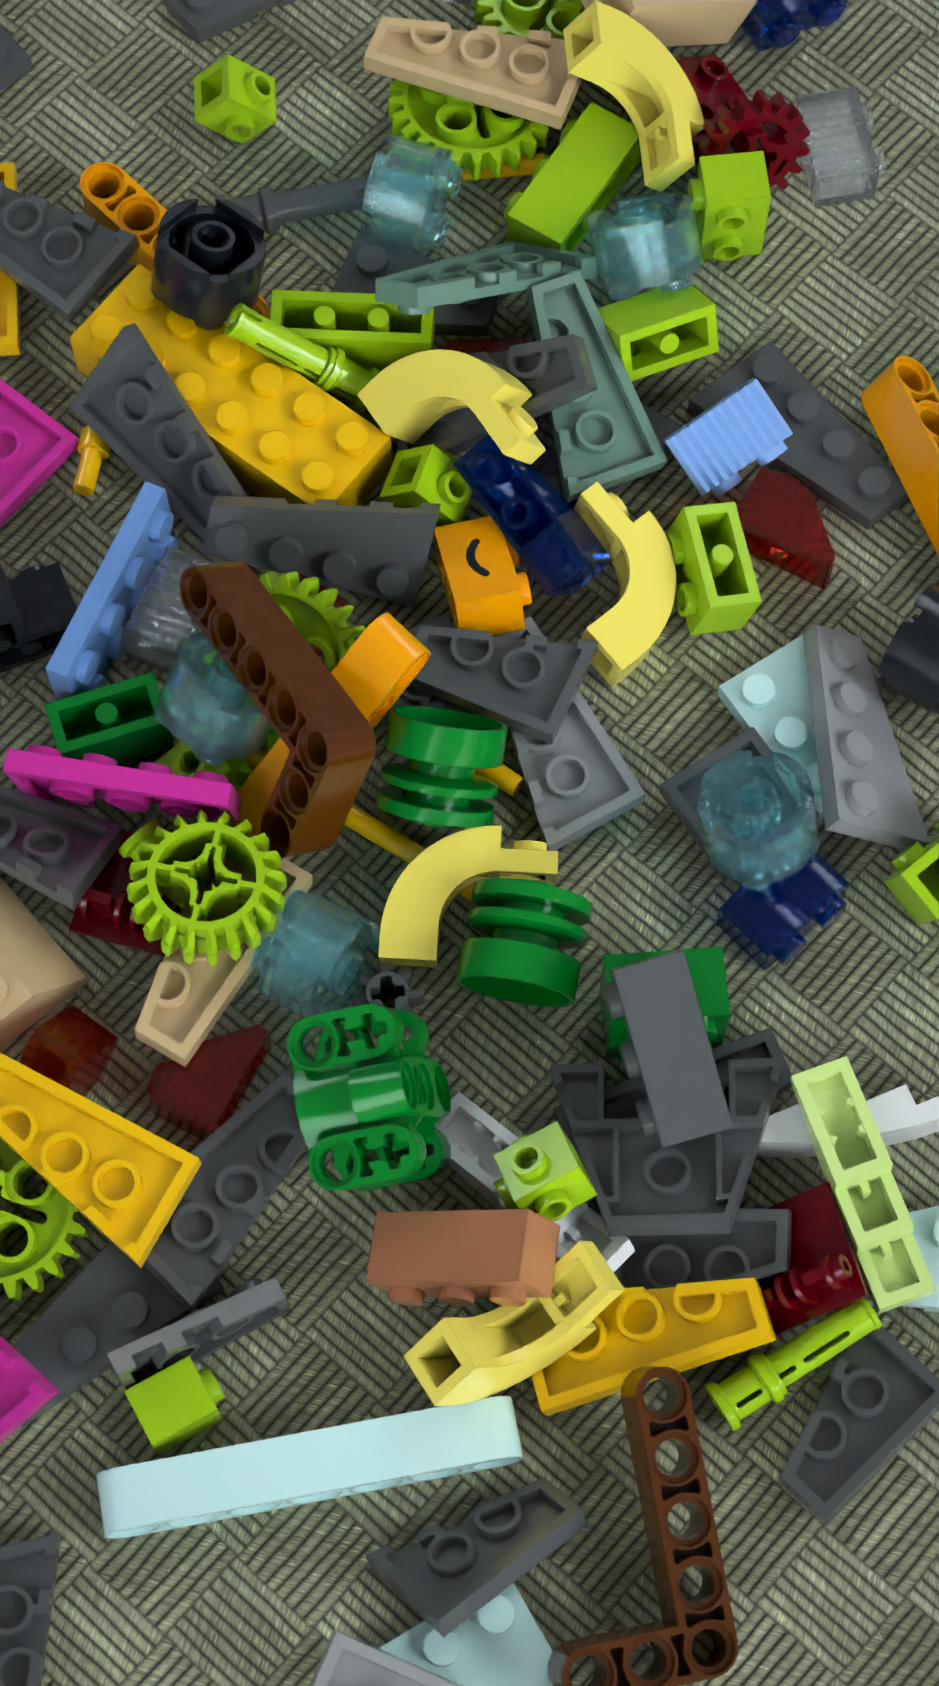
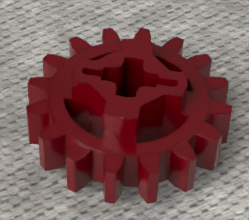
(759, 126)

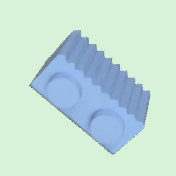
(729, 438)

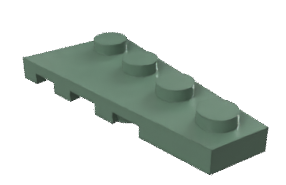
(479, 274)
(607, 430)

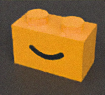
(481, 576)

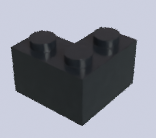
(33, 614)

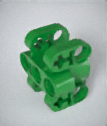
(370, 1098)

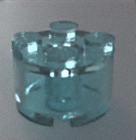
(410, 194)
(646, 244)
(209, 706)
(758, 818)
(315, 955)

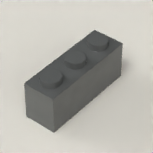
(667, 1049)

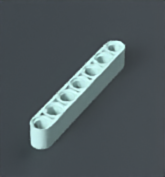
(308, 1467)

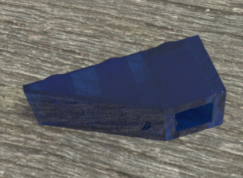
(534, 519)

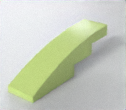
(862, 1184)

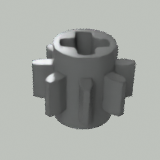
(389, 983)

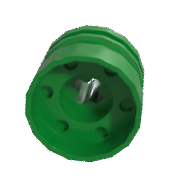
(440, 777)
(525, 931)

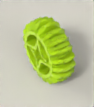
(165, 872)

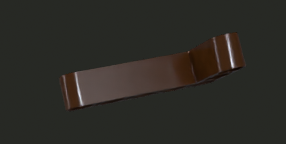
(297, 695)
(669, 1554)

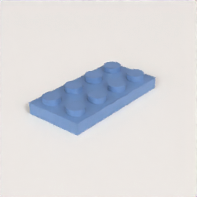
(102, 615)

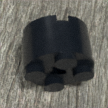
(208, 260)
(912, 656)

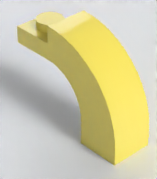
(647, 82)
(431, 383)
(645, 583)
(439, 875)
(495, 1350)

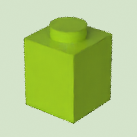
(176, 1403)

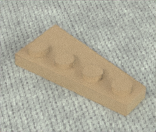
(479, 66)
(191, 998)

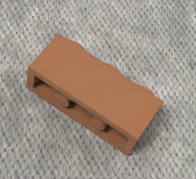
(463, 1256)

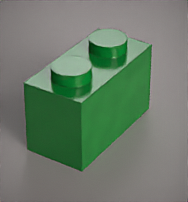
(110, 721)

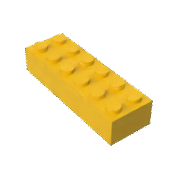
(263, 417)

